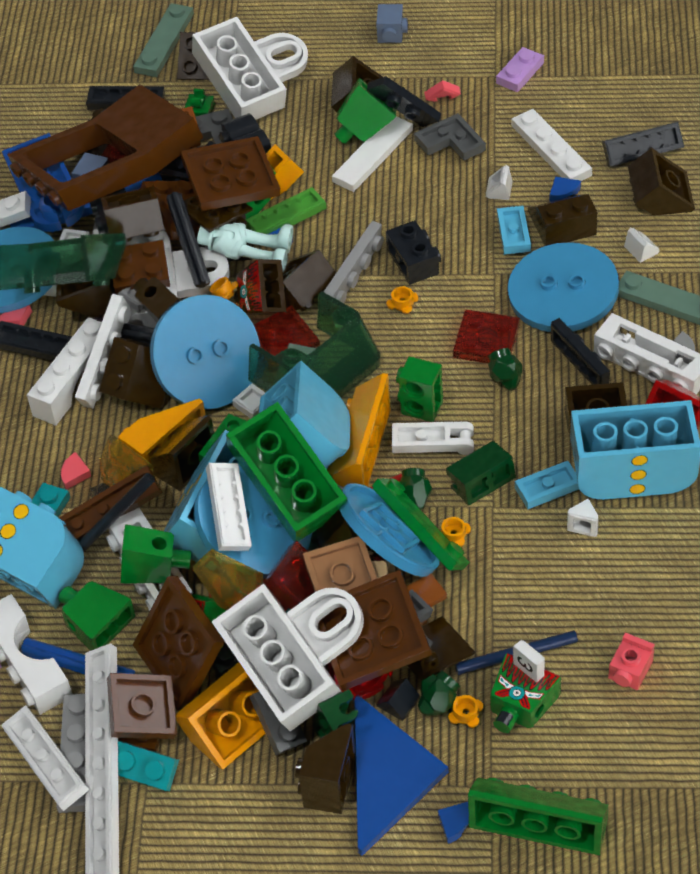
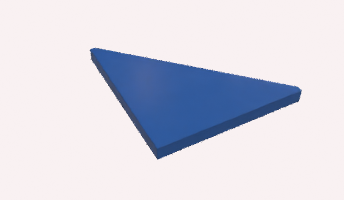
(390, 774)

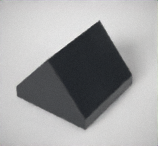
(399, 699)

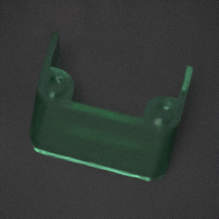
(61, 262)
(339, 361)

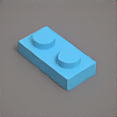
(513, 230)
(547, 484)

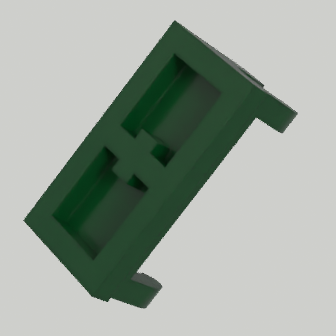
(481, 472)
(332, 714)

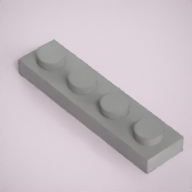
(356, 261)
(73, 741)

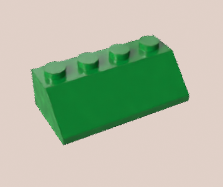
(285, 471)
(537, 815)

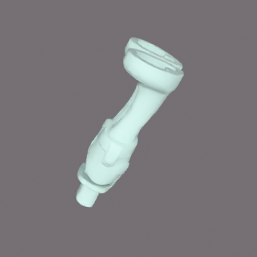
(233, 239)

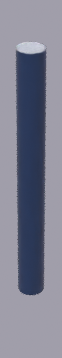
(497, 657)

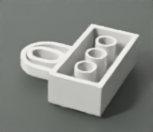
(245, 68)
(179, 275)
(287, 651)

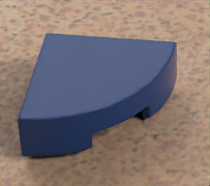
(564, 188)
(454, 821)

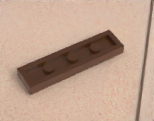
(86, 515)

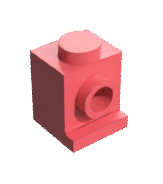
(631, 661)

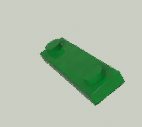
(447, 552)

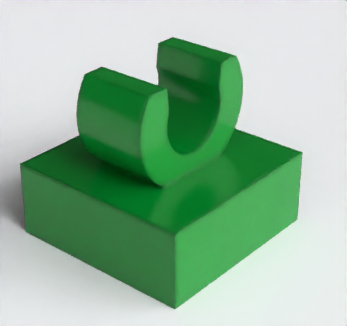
(200, 102)

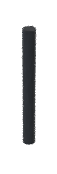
(116, 511)

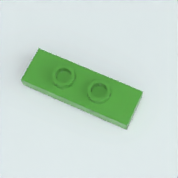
(287, 212)

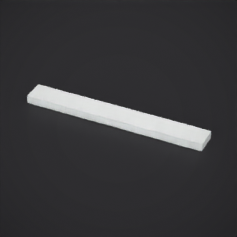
(100, 766)

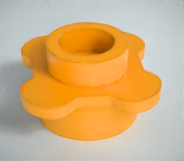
(223, 288)
(402, 299)
(457, 525)
(466, 703)

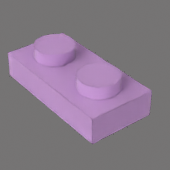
(520, 69)

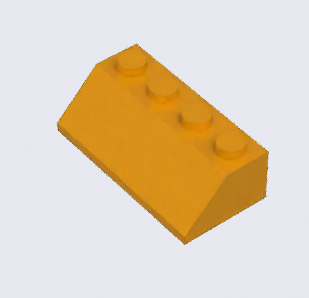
(368, 419)
(223, 718)

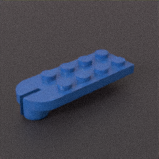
(42, 210)

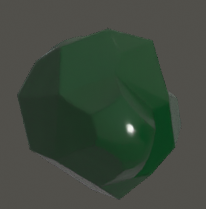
(505, 368)
(416, 486)
(437, 694)

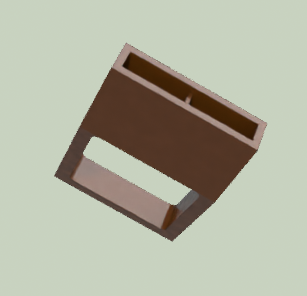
(137, 125)

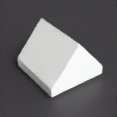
(500, 184)
(640, 245)
(583, 519)

